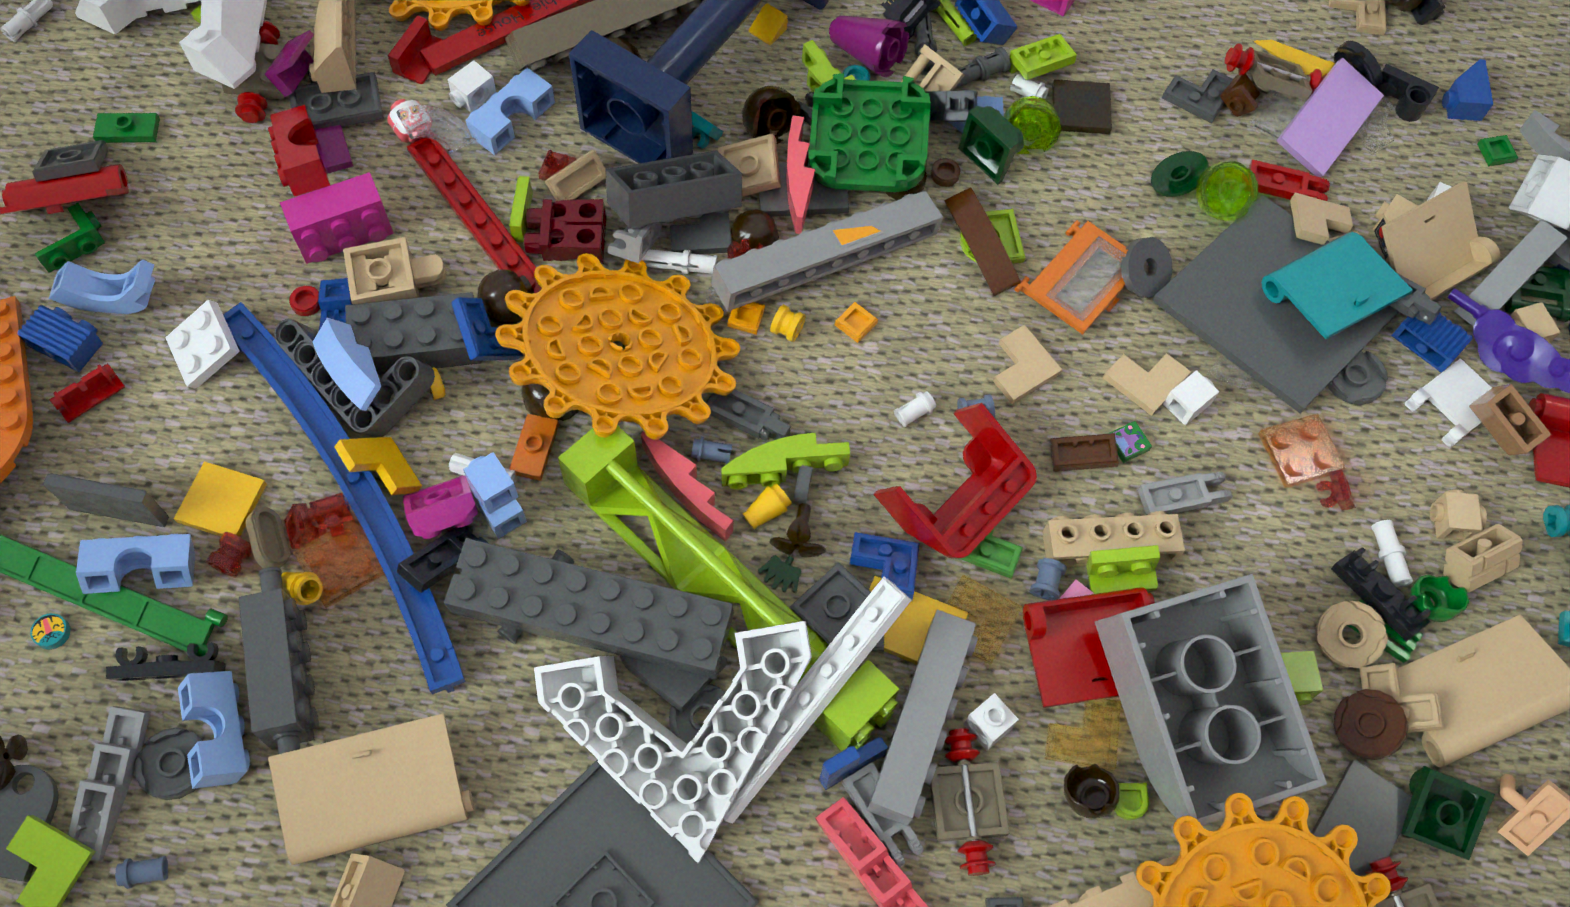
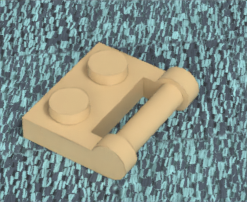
(942, 75)

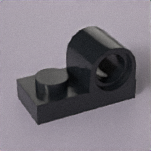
(1412, 92)

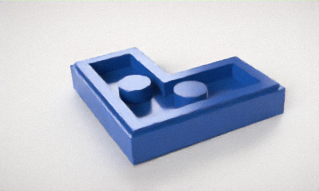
(478, 333)
(892, 556)
(850, 761)

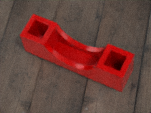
(296, 151)

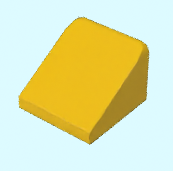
(769, 24)

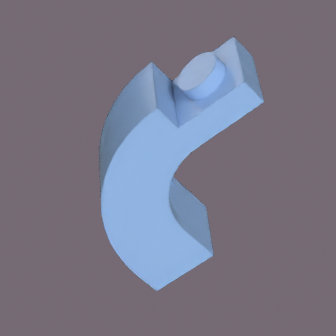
(103, 292)

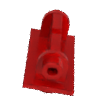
(87, 393)

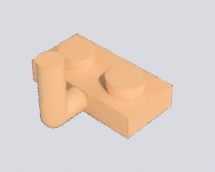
(1534, 817)

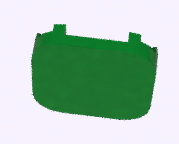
(869, 134)

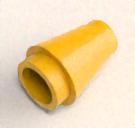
(767, 506)
(302, 586)

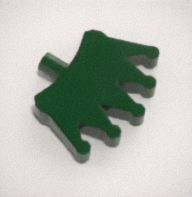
(781, 571)

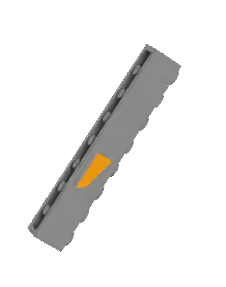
(825, 250)

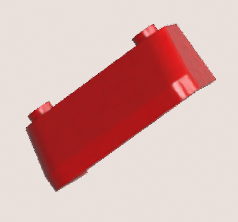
(997, 484)

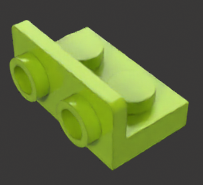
(1042, 57)
(1123, 569)

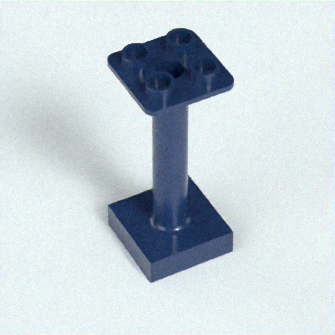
(644, 104)

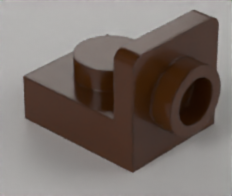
(1240, 95)

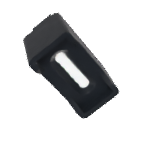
(909, 11)

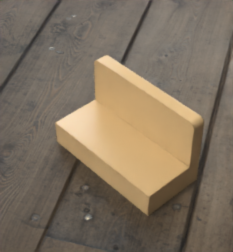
(367, 883)

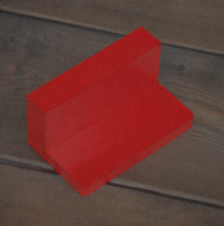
(406, 56)

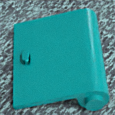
(1334, 279)

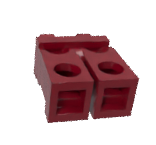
(567, 229)

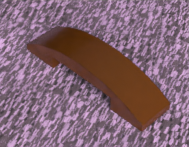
(983, 241)

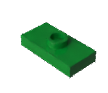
(126, 127)

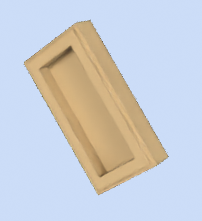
(577, 177)

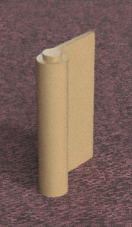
(1488, 688)
(368, 789)

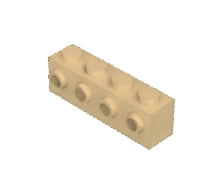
(1073, 539)

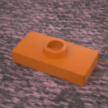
(534, 447)

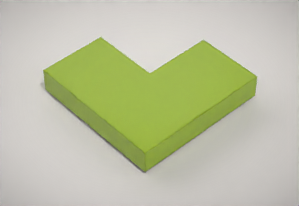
(58, 861)

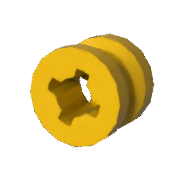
(787, 323)

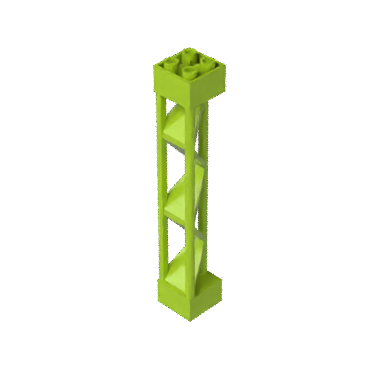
(695, 562)

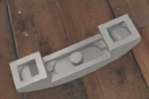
(1541, 137)

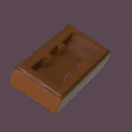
(1084, 452)

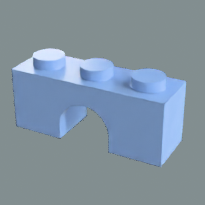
(523, 94)
(495, 494)
(106, 561)
(214, 700)

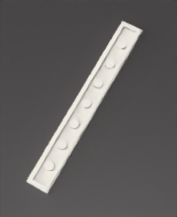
(822, 684)

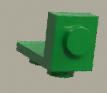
(74, 245)

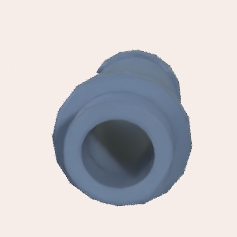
(711, 451)
(141, 871)

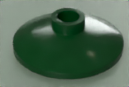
(1178, 173)

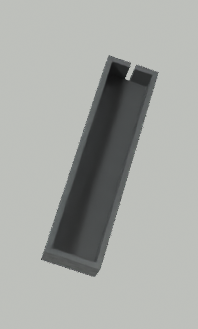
(590, 608)

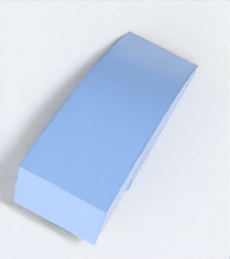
(347, 362)

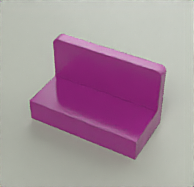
(291, 64)

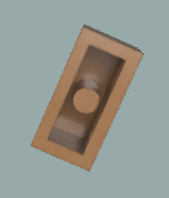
(1510, 420)

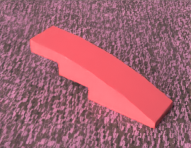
(798, 176)
(680, 478)
(867, 857)

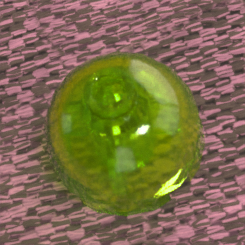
(1036, 121)
(1226, 190)

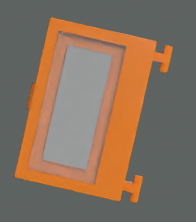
(1080, 278)

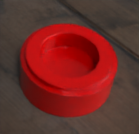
(305, 300)

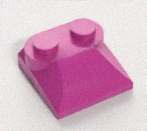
(440, 507)

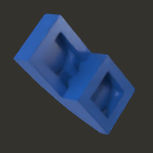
(332, 299)

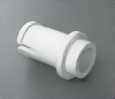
(1028, 87)
(915, 408)

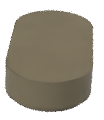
(267, 538)

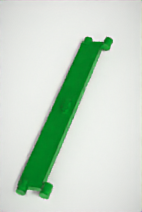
(123, 607)

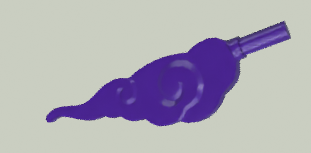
(1513, 348)

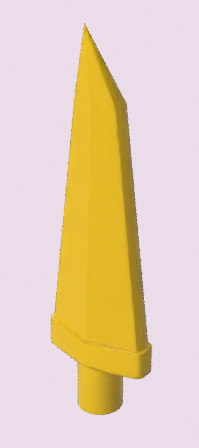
(1305, 60)

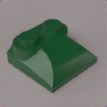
(990, 141)
(1446, 811)

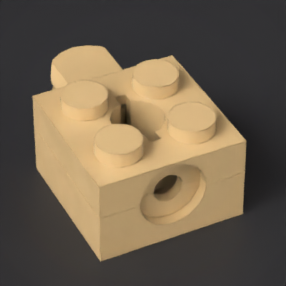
(389, 264)

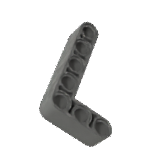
(395, 380)

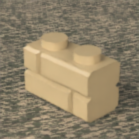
(1483, 557)

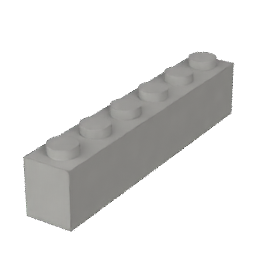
(922, 719)

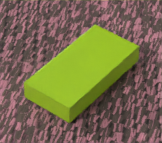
(521, 203)

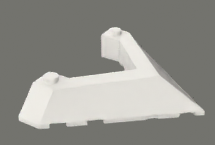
(218, 48)
(679, 782)

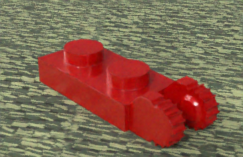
(1284, 181)

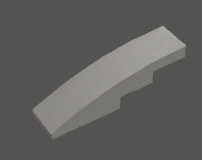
(1515, 269)
(109, 778)

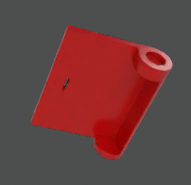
(1068, 646)

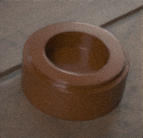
(945, 172)

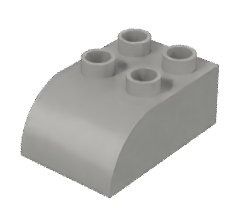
(1210, 700)

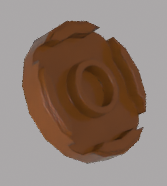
(1370, 724)

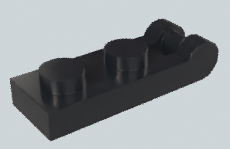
(436, 559)

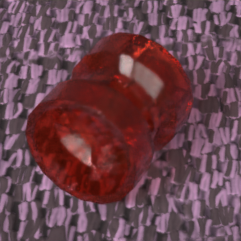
(230, 555)

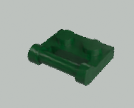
(1545, 284)

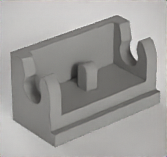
(634, 242)

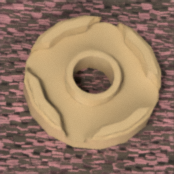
(1366, 620)

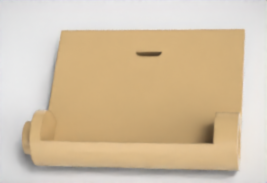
(1439, 243)

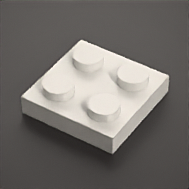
(202, 344)

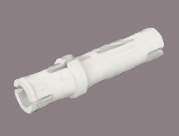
(680, 261)

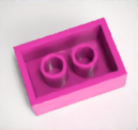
(337, 218)

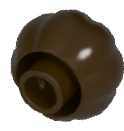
(493, 292)

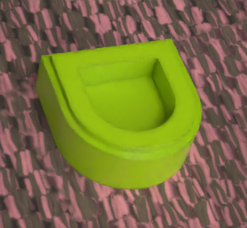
(1132, 801)

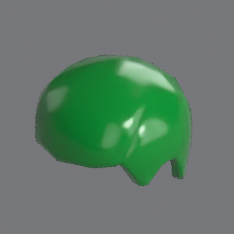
(1448, 601)

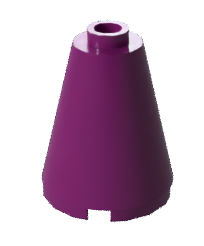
(871, 41)

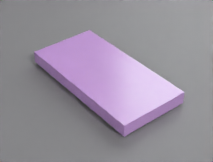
(1330, 118)

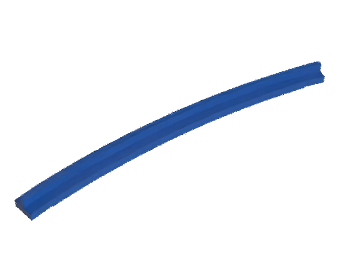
(361, 491)

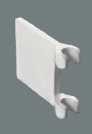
(1452, 395)

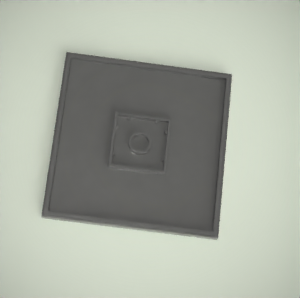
(1272, 342)
(600, 852)

